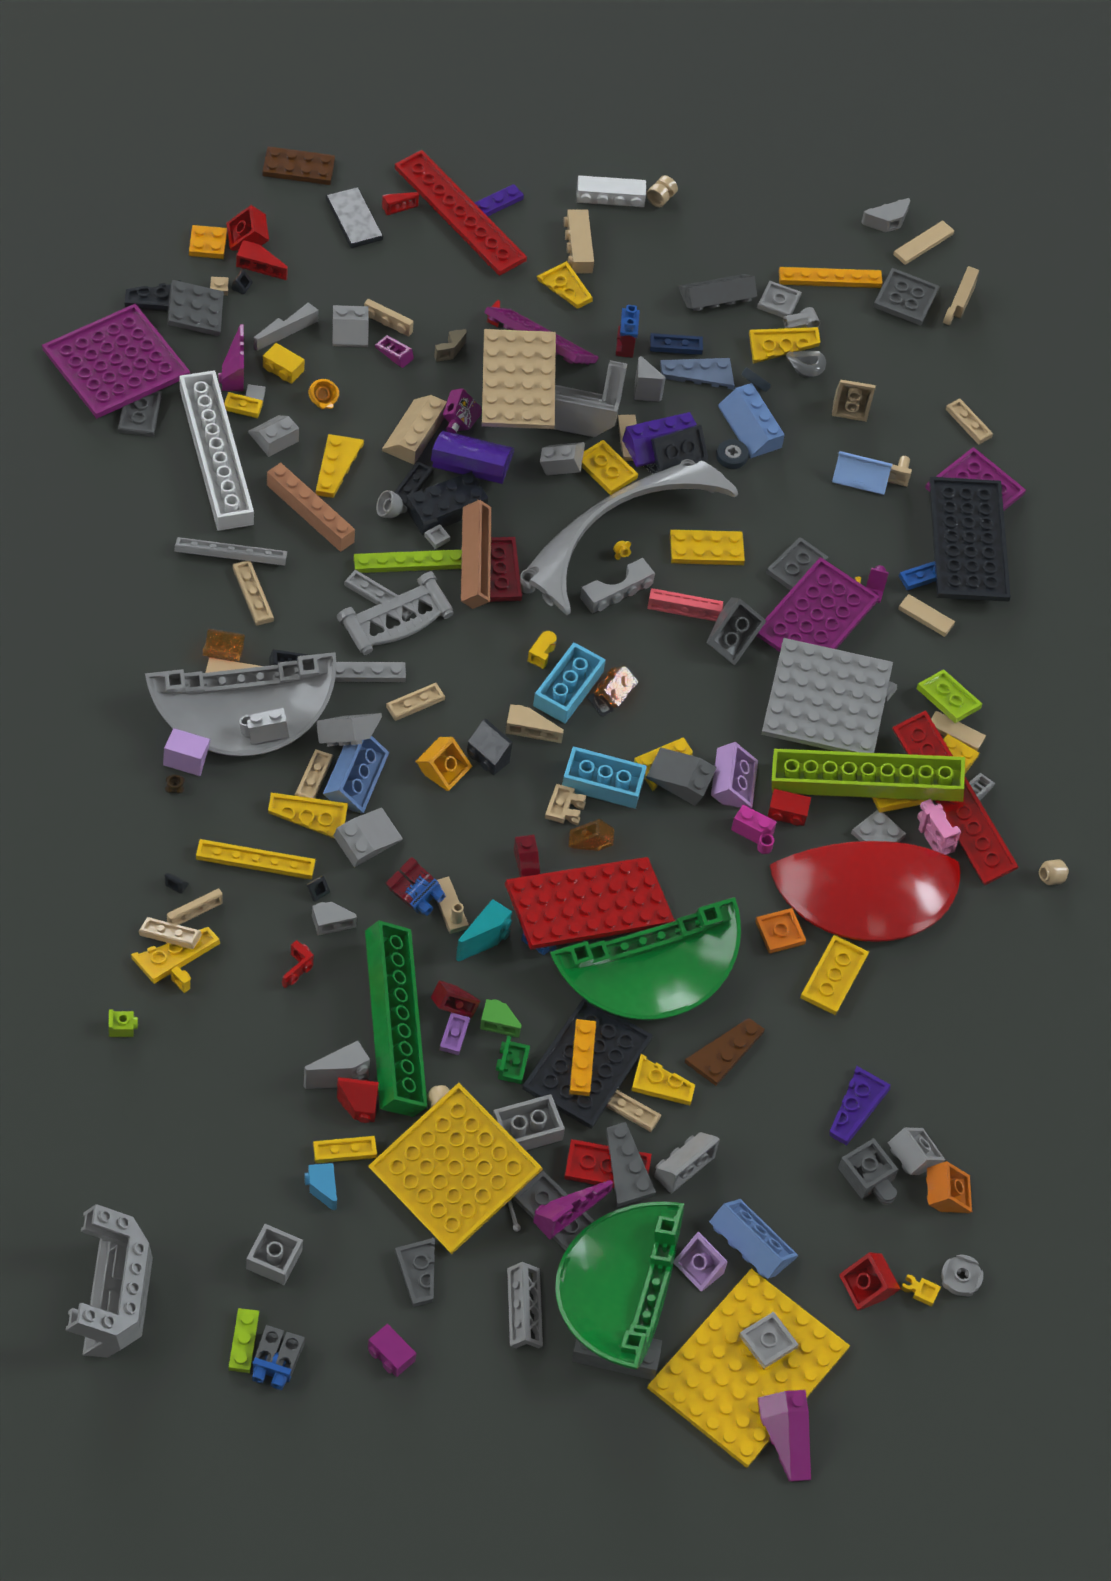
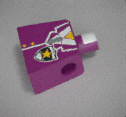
(461, 411)

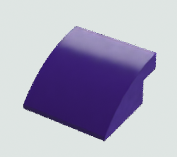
(468, 454)

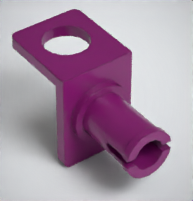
(877, 580)

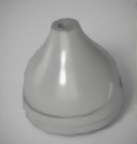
(390, 505)

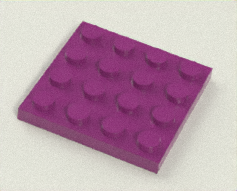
(976, 466)

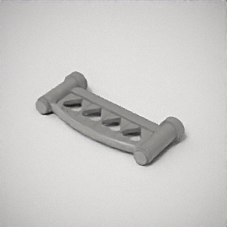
(359, 624)

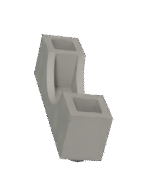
(600, 595)

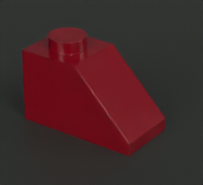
(526, 855)
(454, 999)

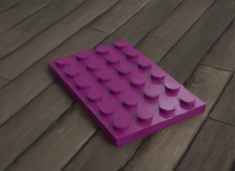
(515, 321)
(819, 609)

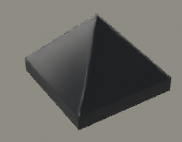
(318, 888)

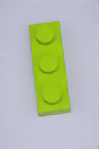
(244, 1340)

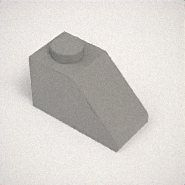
(332, 918)

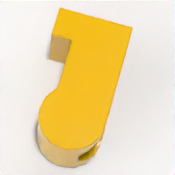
(539, 652)

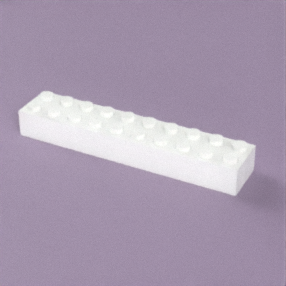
(216, 450)

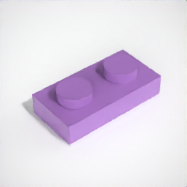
(454, 1033)

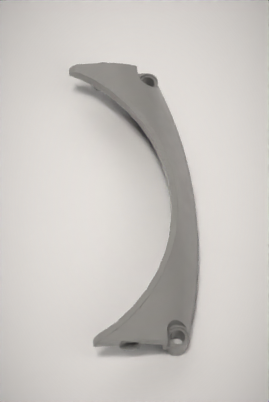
(550, 566)

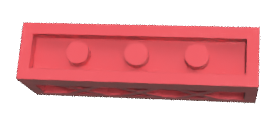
(684, 605)

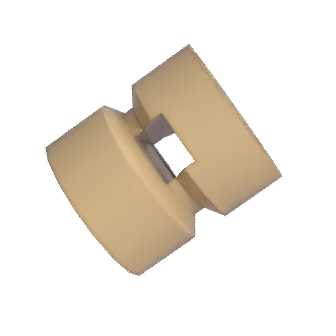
(661, 191)

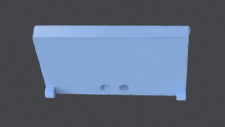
(862, 473)

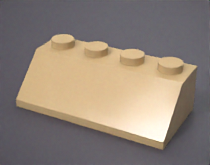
(416, 428)

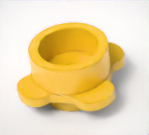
(622, 549)

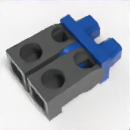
(274, 1363)

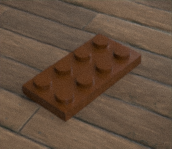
(298, 165)

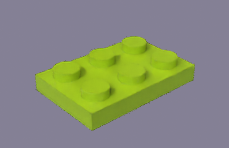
(949, 696)

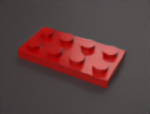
(592, 1163)

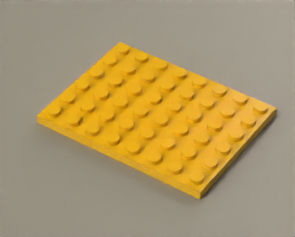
(718, 1378)

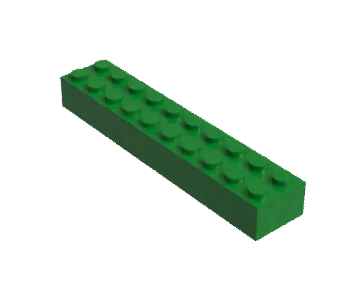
(395, 1019)

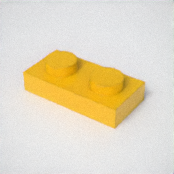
(243, 405)

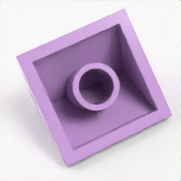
(186, 751)
(701, 1262)

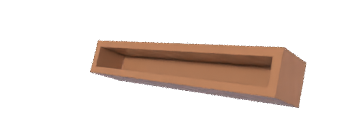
(310, 507)
(476, 554)

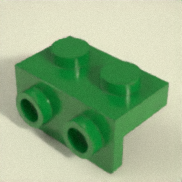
(513, 1061)

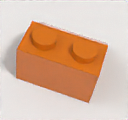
(948, 1188)

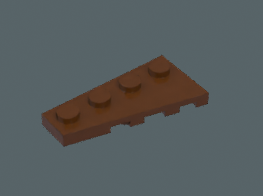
(723, 1053)

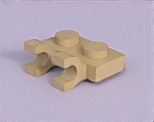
(559, 805)

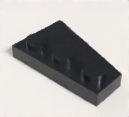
(149, 297)

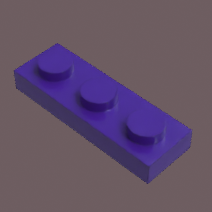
(500, 200)

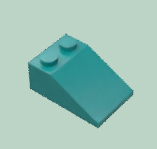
(486, 931)

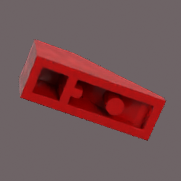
(258, 259)

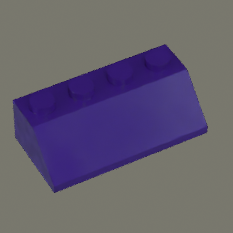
(638, 436)

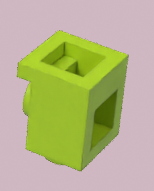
(122, 1023)

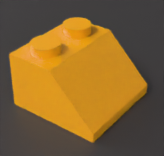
(444, 762)

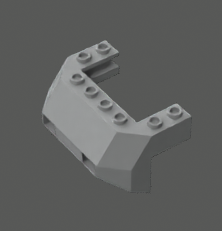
(588, 411)
(118, 1287)

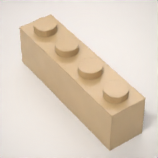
(580, 241)

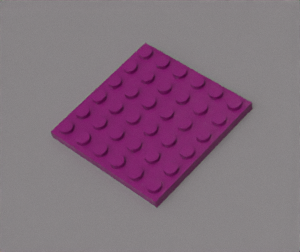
(115, 360)

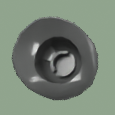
(807, 363)

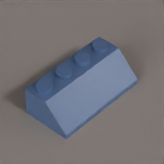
(752, 421)
(356, 774)
(752, 1238)

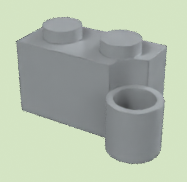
(264, 726)

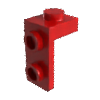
(305, 957)

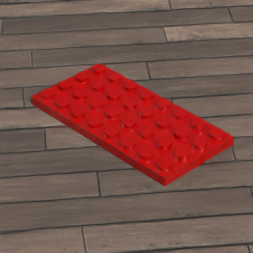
(588, 902)

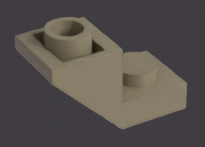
(449, 350)

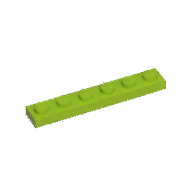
(408, 561)

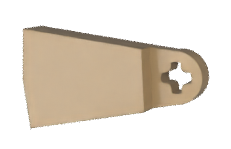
(963, 295)

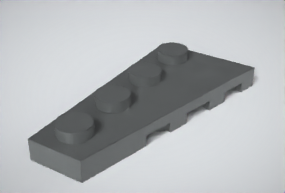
(628, 1169)

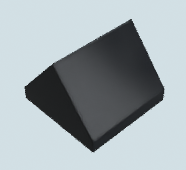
(242, 282)

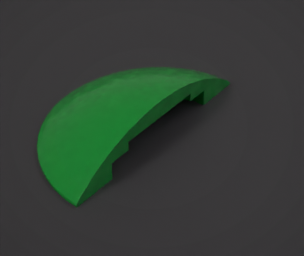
(657, 969)
(618, 1279)

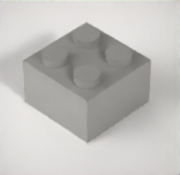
(274, 1254)

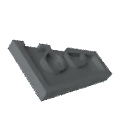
(417, 1268)

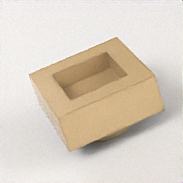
(220, 283)

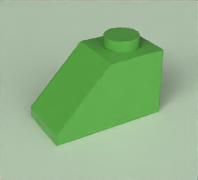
(499, 1019)

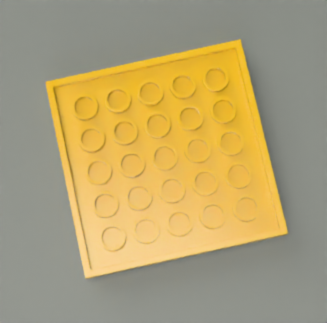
(455, 1168)

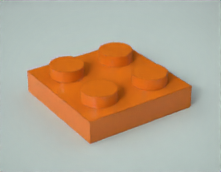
(780, 930)

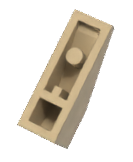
(528, 723)

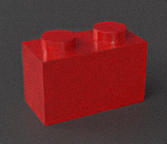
(789, 807)

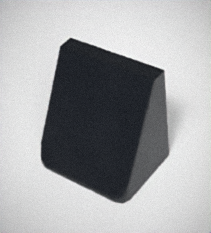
(175, 883)

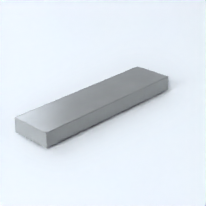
(372, 590)

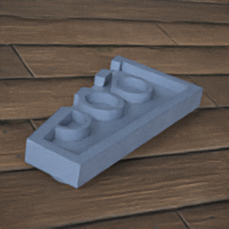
(710, 371)

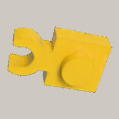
(924, 1290)

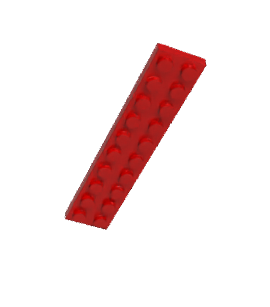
(460, 212)
(978, 834)

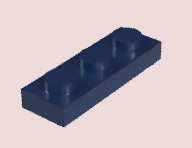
(676, 343)

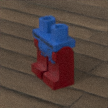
(627, 331)
(422, 890)

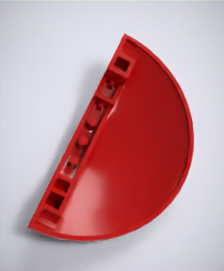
(869, 888)

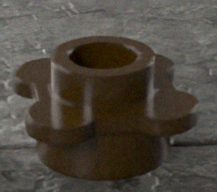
(174, 779)

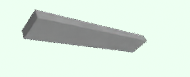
(230, 551)

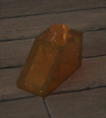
(592, 836)

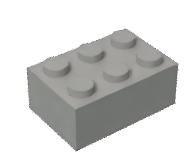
(532, 1122)

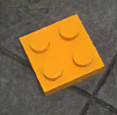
(207, 241)

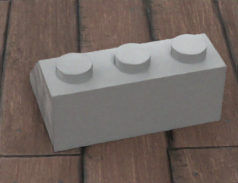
(347, 729)
(686, 1161)

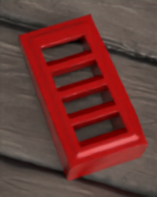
(399, 202)

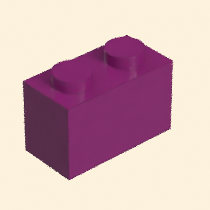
(391, 1350)

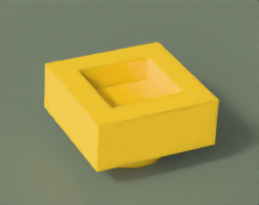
(181, 979)

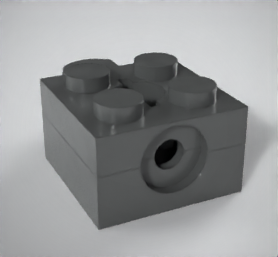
(877, 1169)

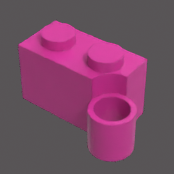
(755, 828)

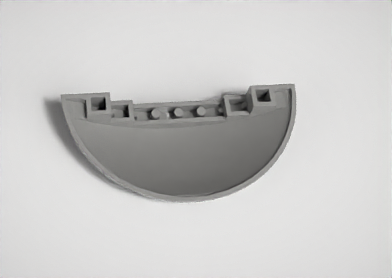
(216, 701)

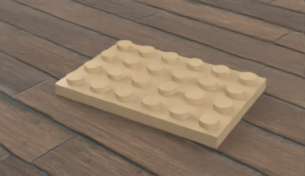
(518, 379)

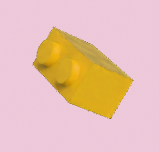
(283, 363)

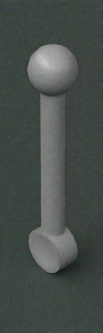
(516, 1227)

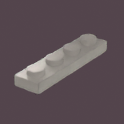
(370, 672)

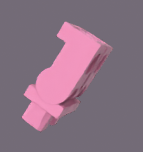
(937, 828)

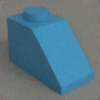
(322, 1183)

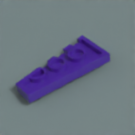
(861, 1099)

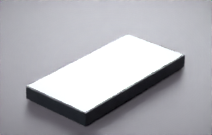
(354, 217)

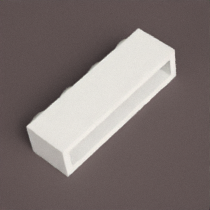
(611, 191)

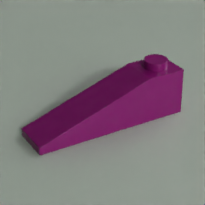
(233, 366)
(564, 1210)
(787, 1423)

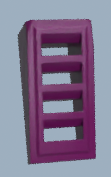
(399, 355)

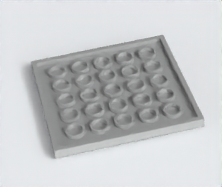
(827, 697)

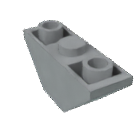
(886, 217)

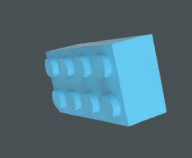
(569, 682)
(604, 777)

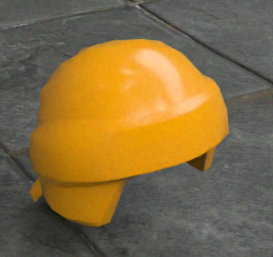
(323, 393)

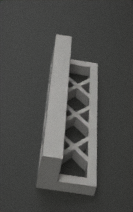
(520, 1304)

